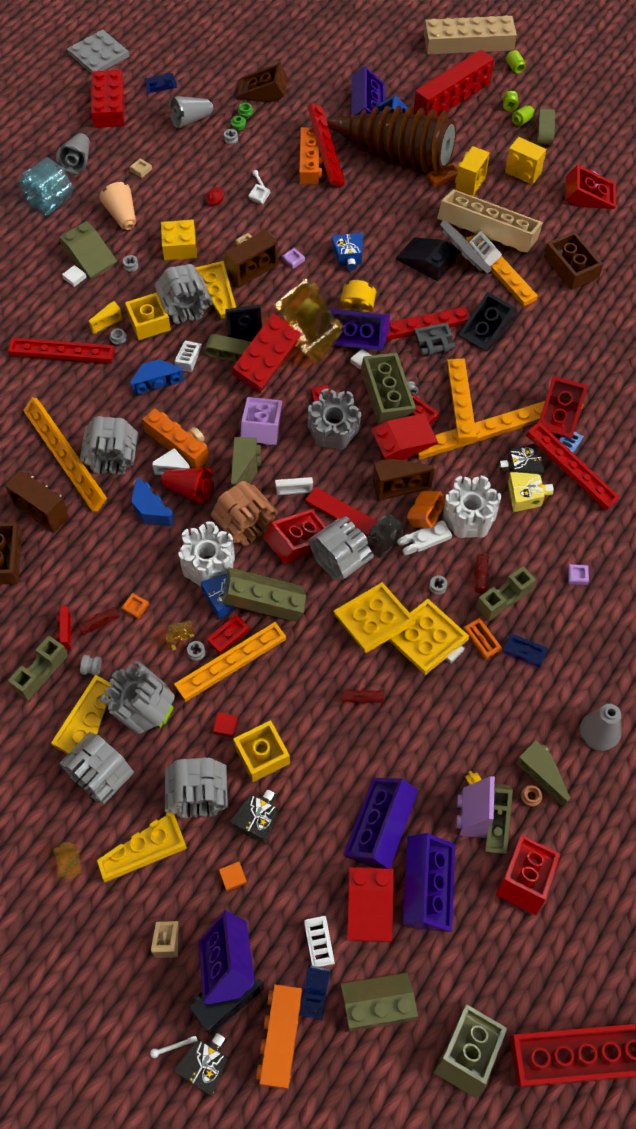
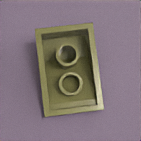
(87, 250)
(245, 460)
(471, 1051)

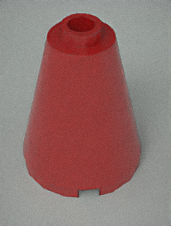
(190, 483)

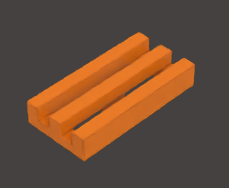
(445, 175)
(491, 652)

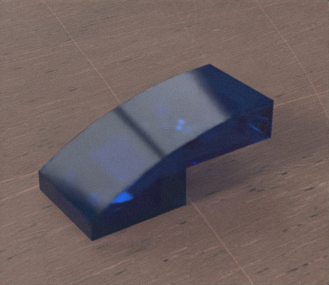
(315, 992)

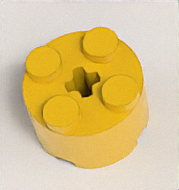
(357, 296)

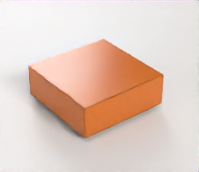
(135, 606)
(232, 876)

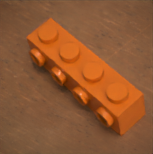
(309, 157)
(173, 436)
(281, 1037)

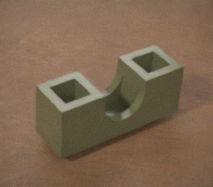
(496, 601)
(29, 680)

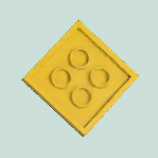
(374, 617)
(430, 639)

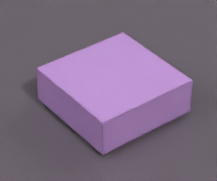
(293, 258)
(578, 574)

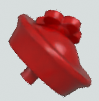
(215, 196)

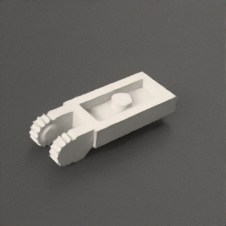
(425, 538)

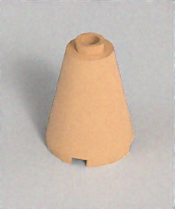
(119, 204)

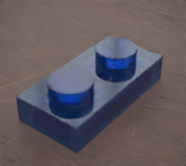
(160, 83)
(525, 650)

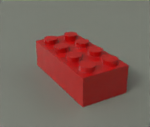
(108, 98)
(266, 353)

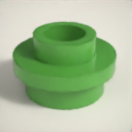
(245, 110)
(238, 123)

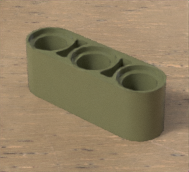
(546, 126)
(225, 347)

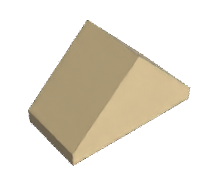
(165, 940)

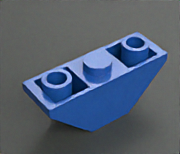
(155, 376)
(150, 506)

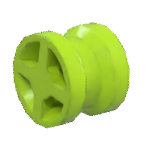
(510, 100)

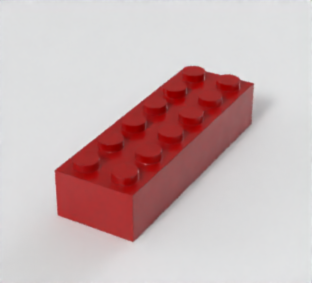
(455, 84)
(574, 1056)

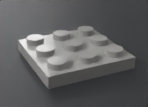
(98, 52)
(464, 246)

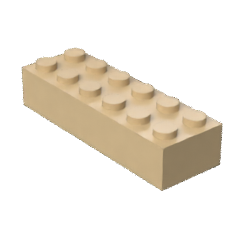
(470, 34)
(494, 221)

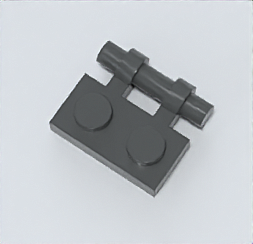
(434, 334)

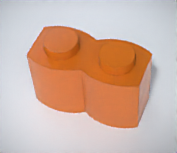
(426, 509)

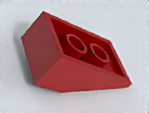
(582, 190)
(563, 406)
(404, 437)
(290, 535)
(528, 875)
(370, 904)

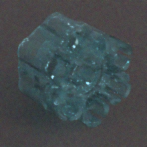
(48, 183)

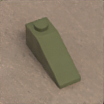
(543, 770)
(498, 833)

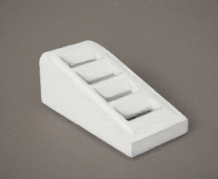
(489, 252)
(188, 365)
(316, 922)

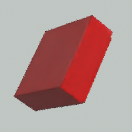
(225, 725)

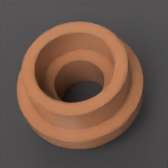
(531, 790)

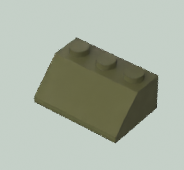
(379, 1002)

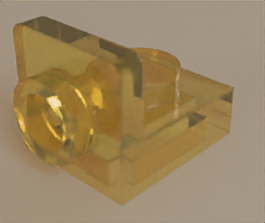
(178, 631)
(68, 860)

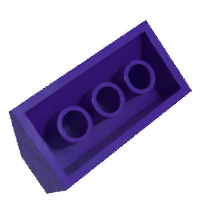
(366, 91)
(362, 328)
(381, 822)
(429, 883)
(225, 960)

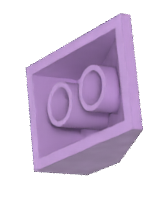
(261, 420)
(476, 808)

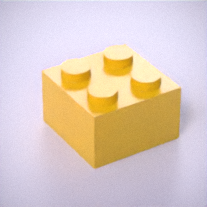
(525, 160)
(472, 170)
(178, 239)
(147, 316)
(261, 751)

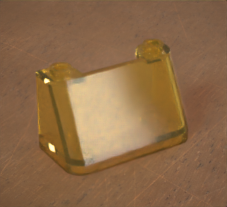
(310, 315)

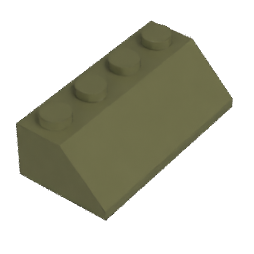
(387, 387)
(263, 595)

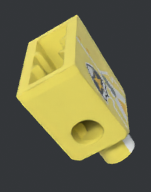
(527, 491)

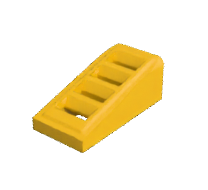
(106, 317)

